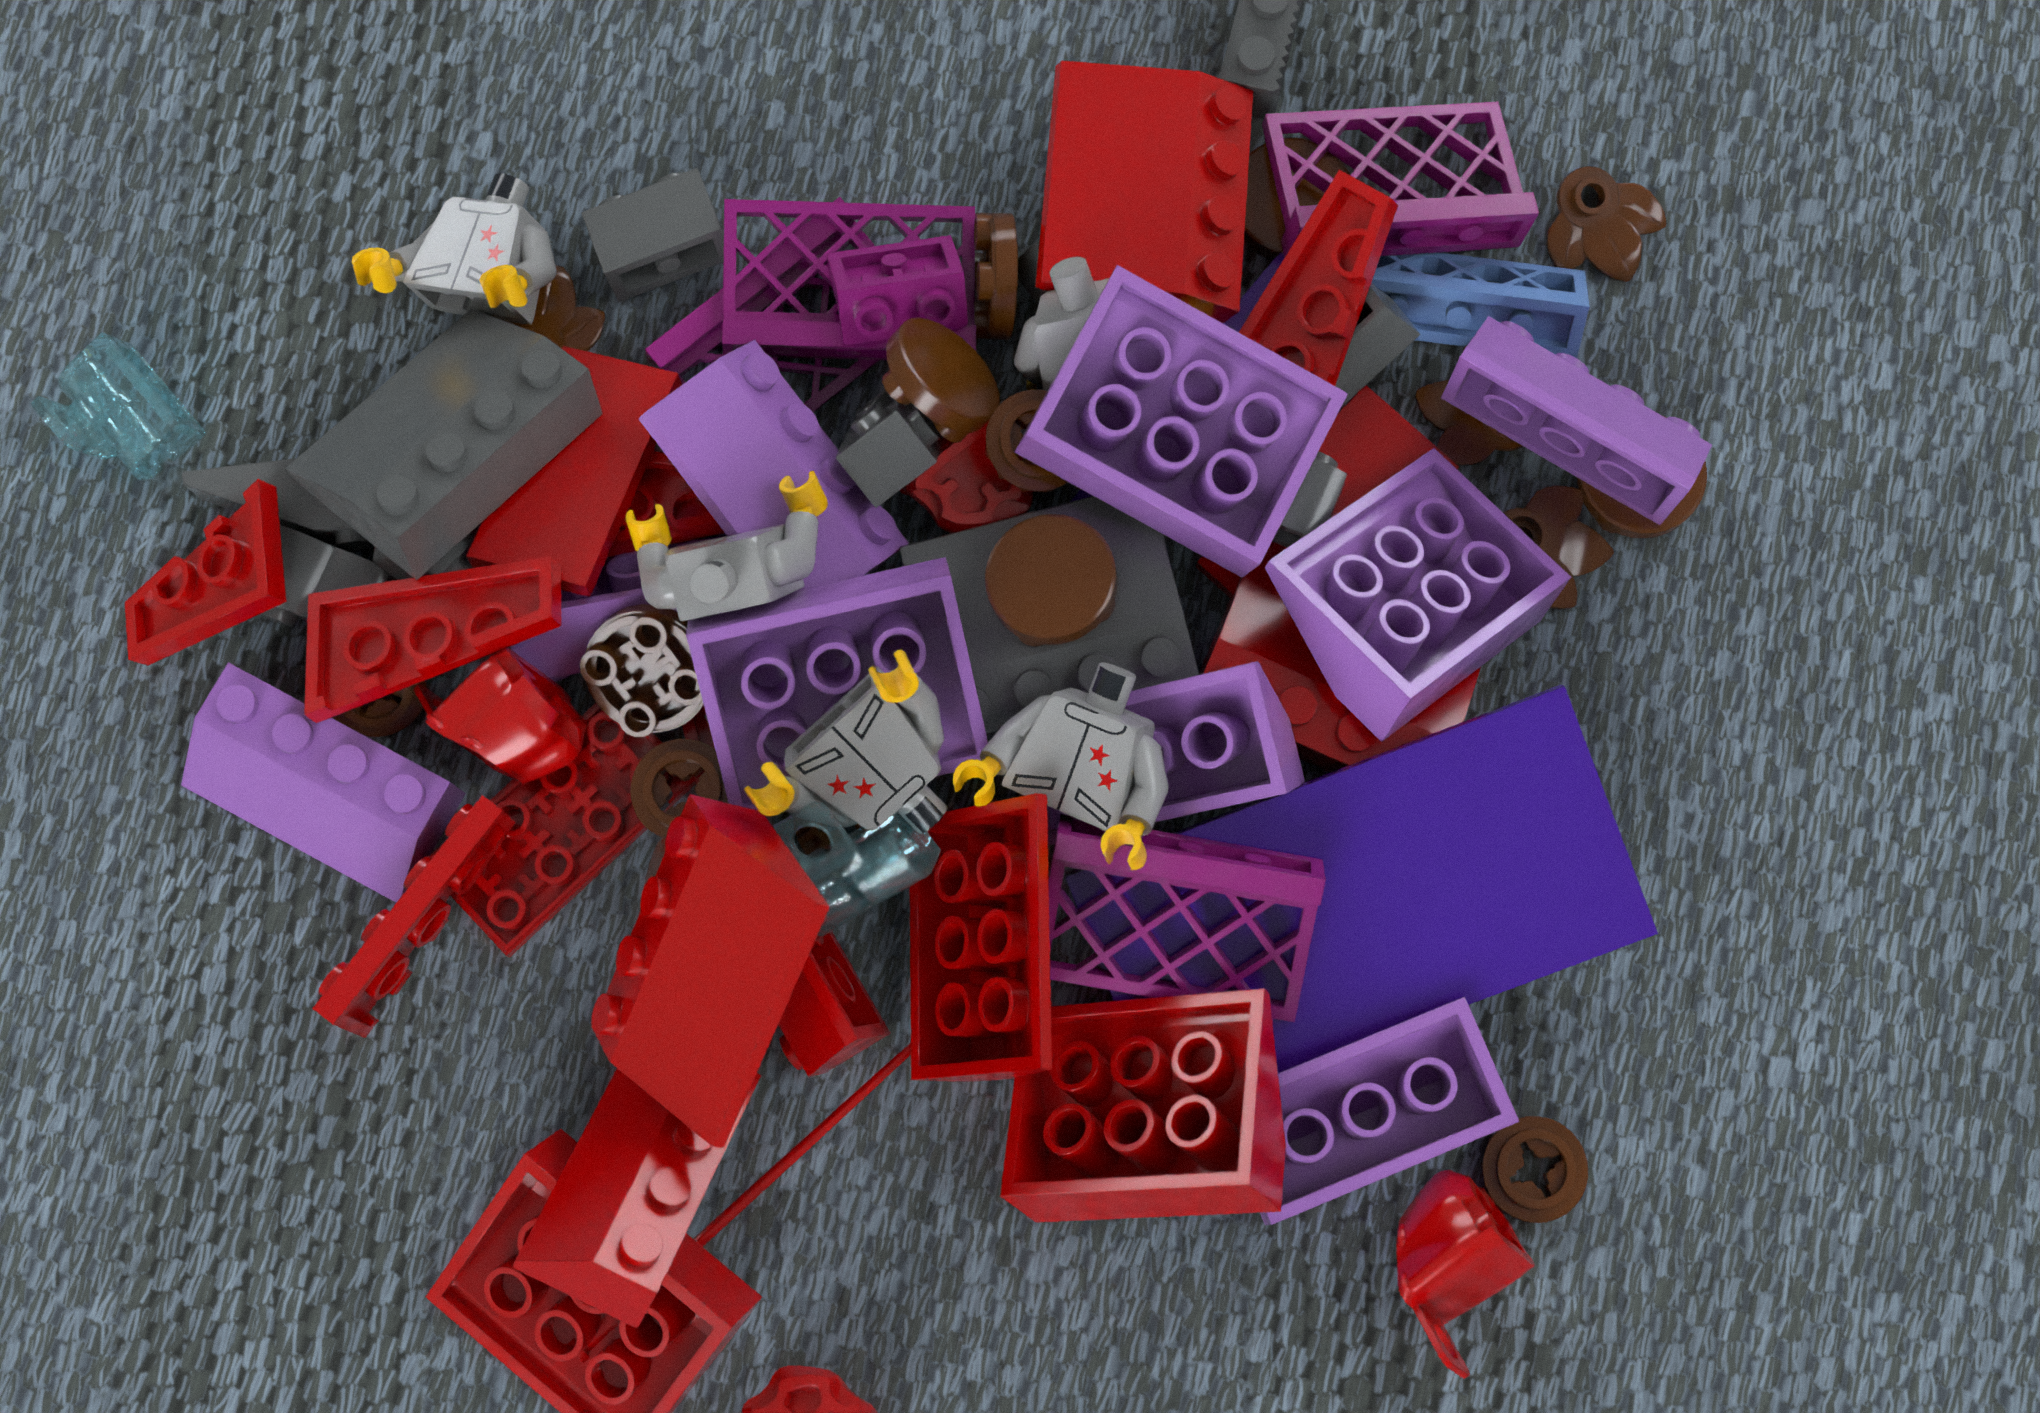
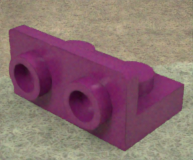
(897, 282)

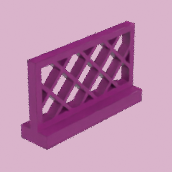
(1420, 222)
(701, 331)
(819, 334)
(1204, 868)

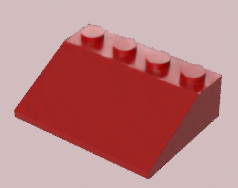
(1149, 179)
(1324, 729)
(983, 946)
(709, 964)
(1150, 1112)
(532, 1322)

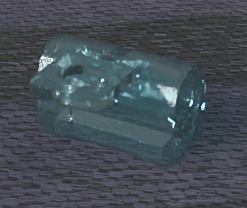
(119, 409)
(861, 866)

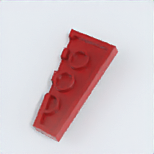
(1324, 279)
(410, 630)
(414, 920)

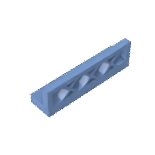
(1459, 299)

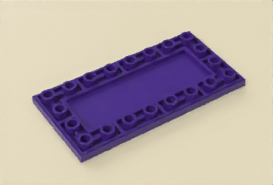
(1443, 874)

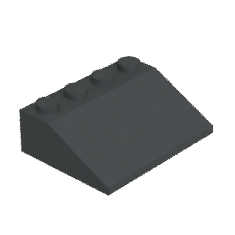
(449, 438)
(1141, 635)

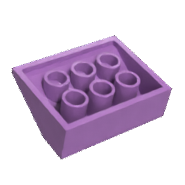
(1182, 423)
(1412, 591)
(790, 660)

